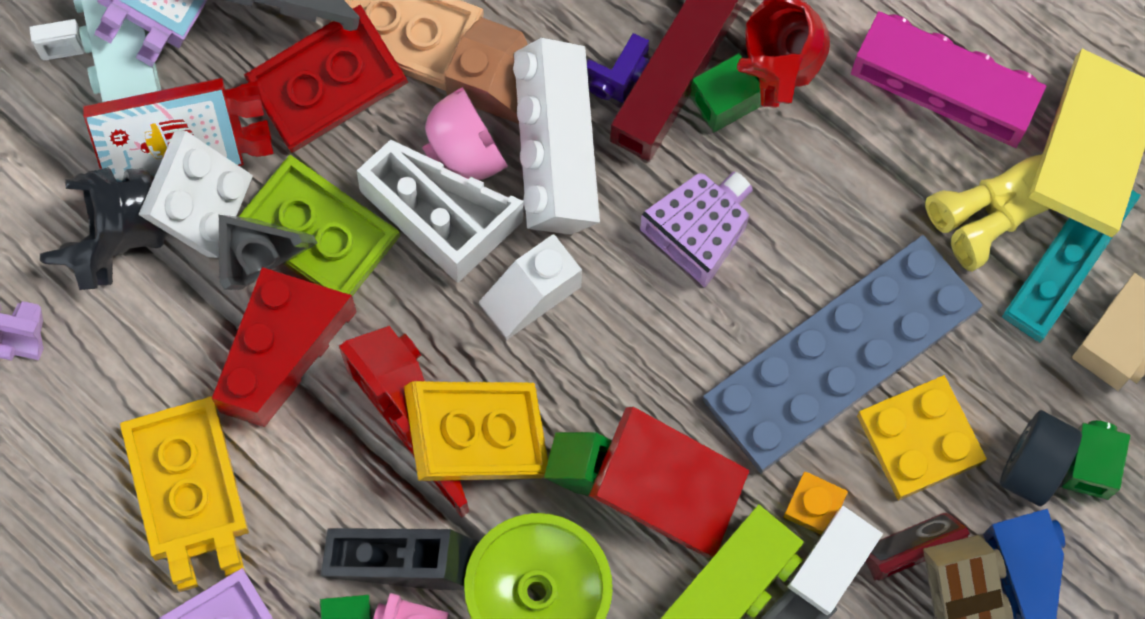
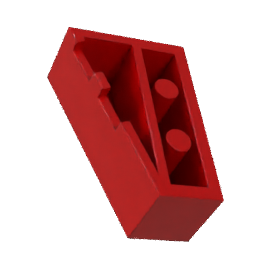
(276, 344)

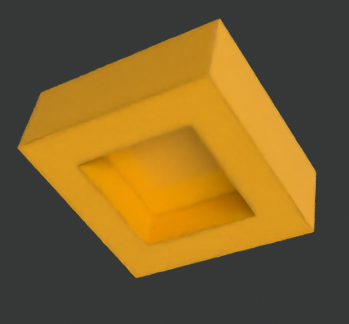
(814, 503)

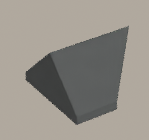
(254, 244)

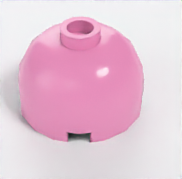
(461, 138)

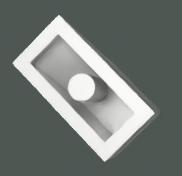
(532, 287)

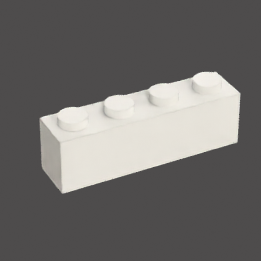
(556, 137)

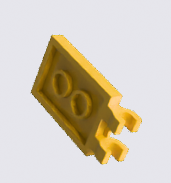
(186, 488)

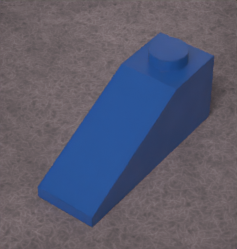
(1032, 561)

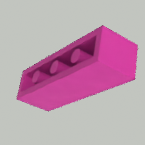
(948, 78)

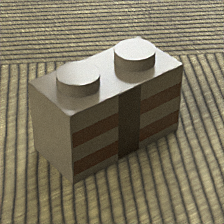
(967, 580)

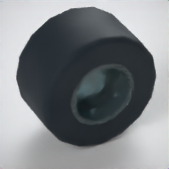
(1041, 458)

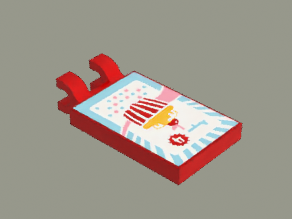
(140, 127)

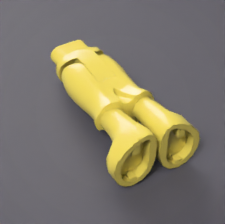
(1006, 205)

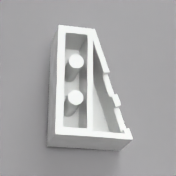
(437, 209)

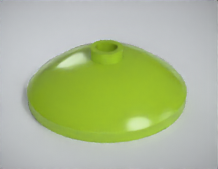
(543, 553)

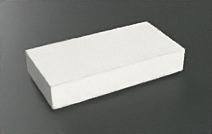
(835, 560)

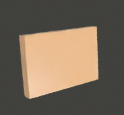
(421, 33)

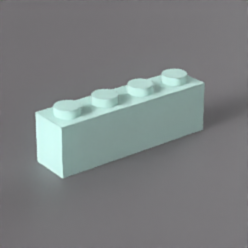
(116, 69)

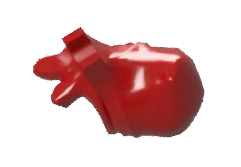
(784, 48)

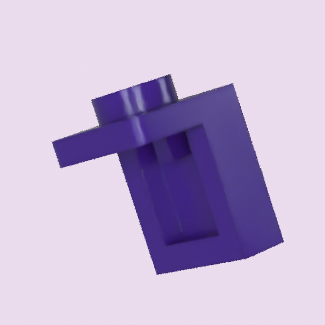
(624, 74)

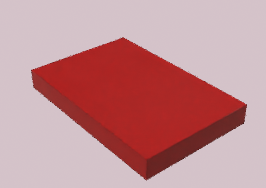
(326, 80)
(669, 482)

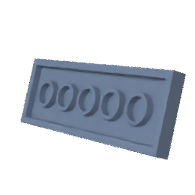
(841, 353)

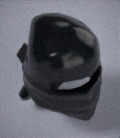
(113, 225)

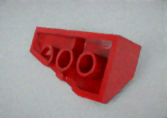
(381, 368)

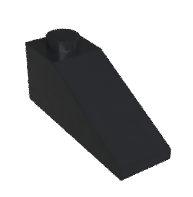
(398, 557)

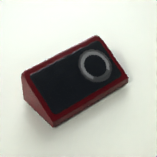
(906, 547)

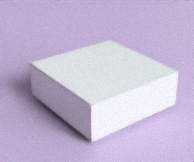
(57, 39)

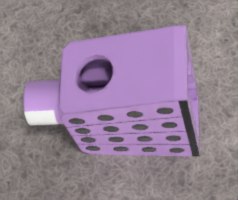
(699, 223)

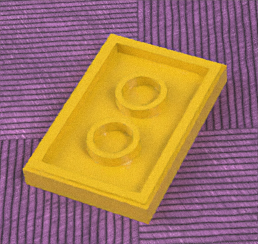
(476, 430)

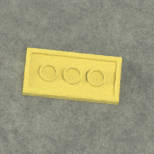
(1094, 145)

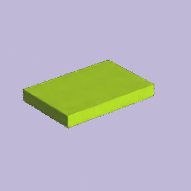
(346, 233)

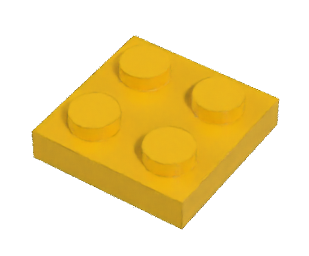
(921, 437)

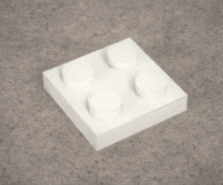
(192, 190)

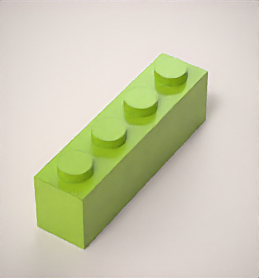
(741, 571)

